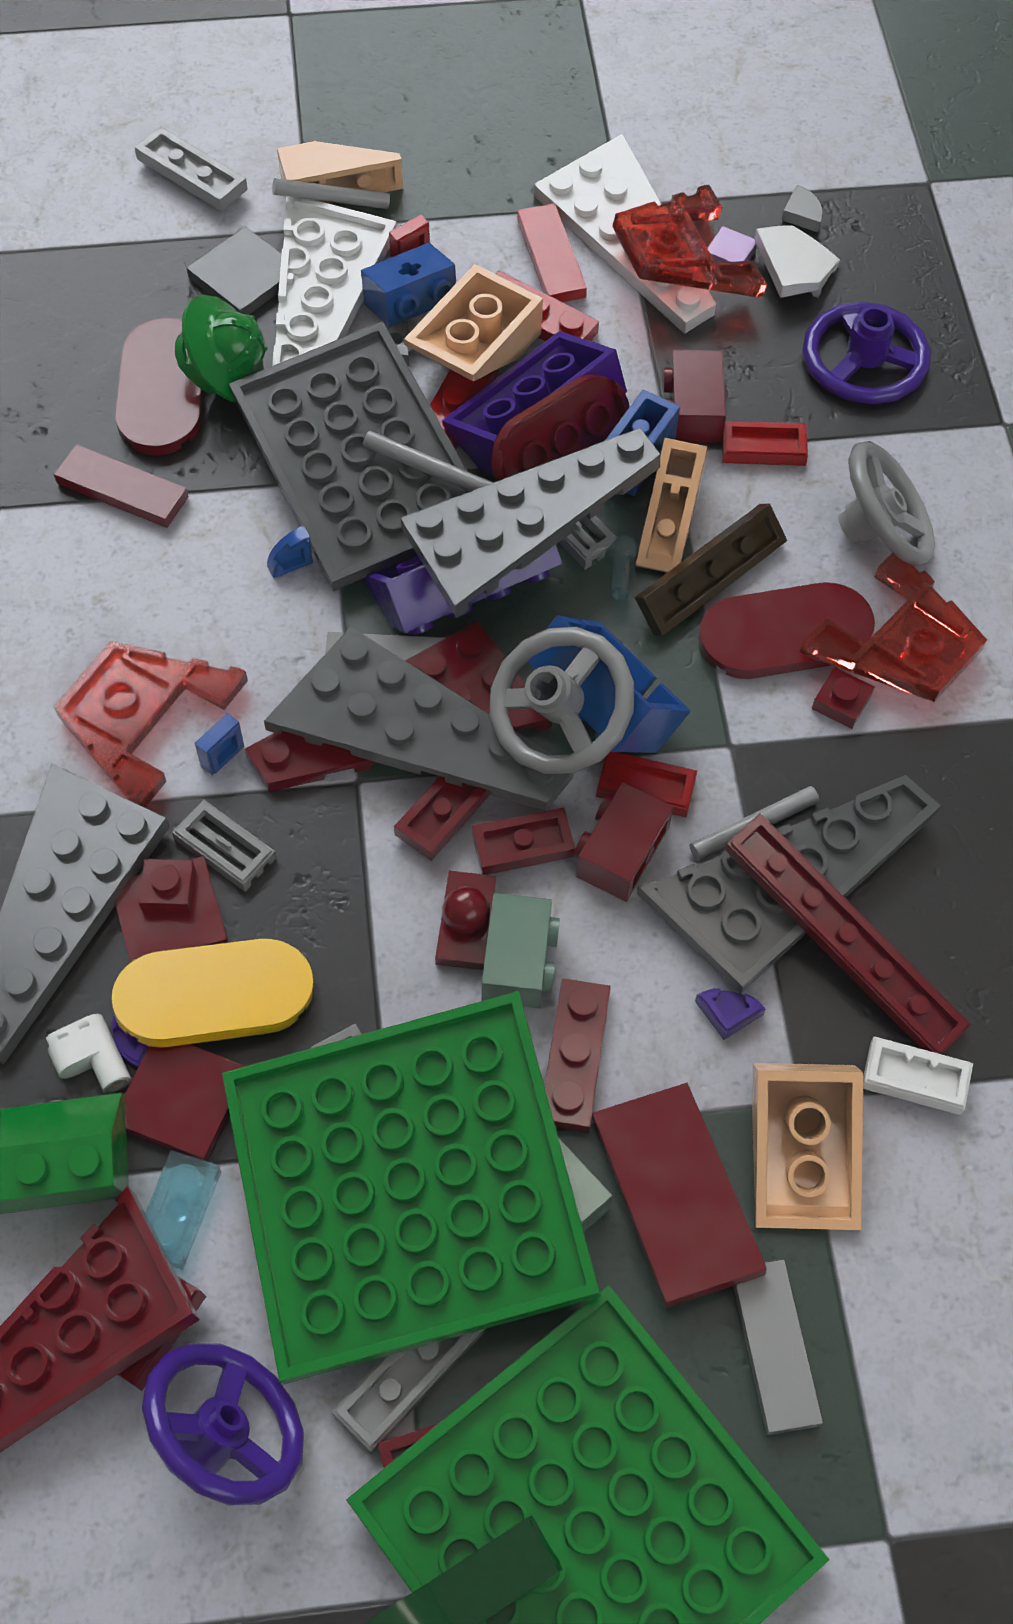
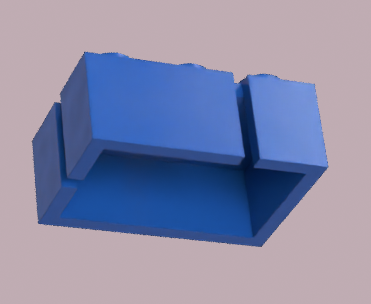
(652, 718)

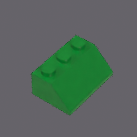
(63, 1153)

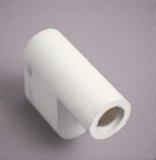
(88, 1046)

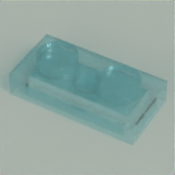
(181, 1203)

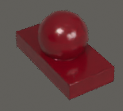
(465, 920)

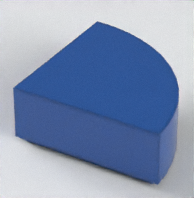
(290, 553)

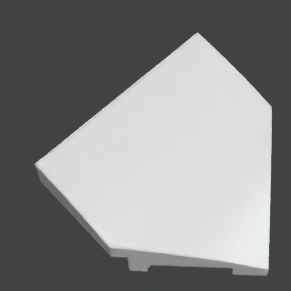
(795, 260)

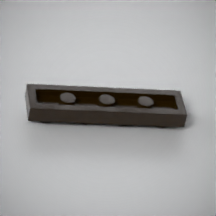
(711, 569)

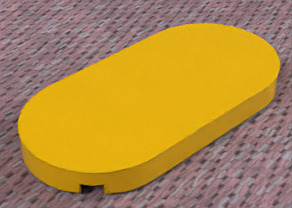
(212, 992)

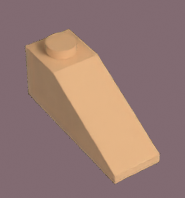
(341, 166)
(672, 505)

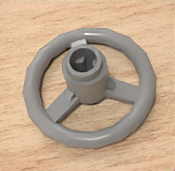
(882, 509)
(560, 699)

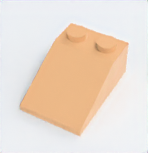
(479, 325)
(807, 1146)

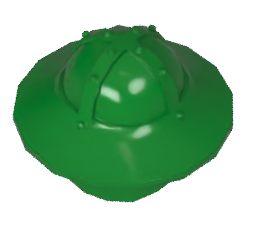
(218, 344)

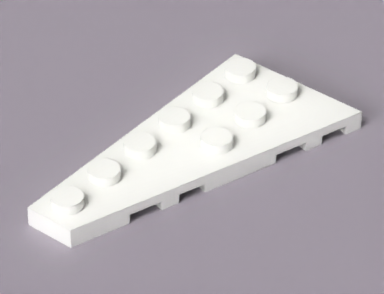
(590, 196)
(322, 272)

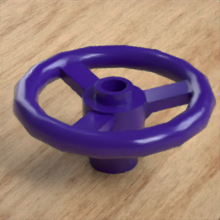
(868, 347)
(203, 1442)

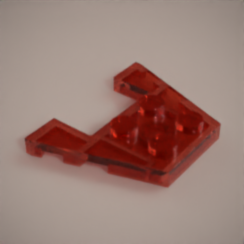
(670, 250)
(915, 649)
(125, 697)

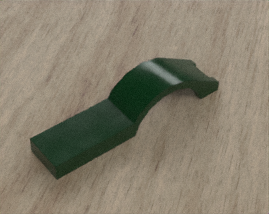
(480, 1582)

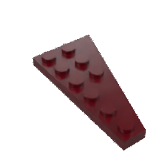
(460, 662)
(89, 1320)

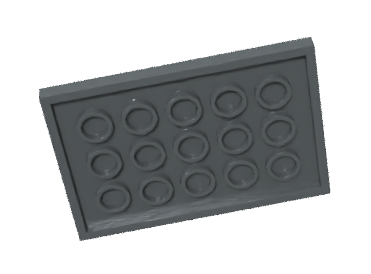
(312, 432)

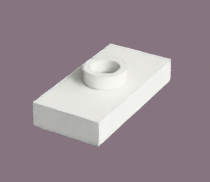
(917, 1075)

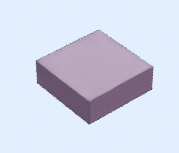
(731, 246)

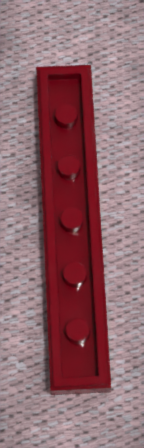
(846, 936)

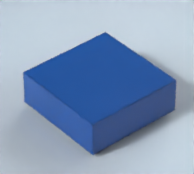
(219, 744)

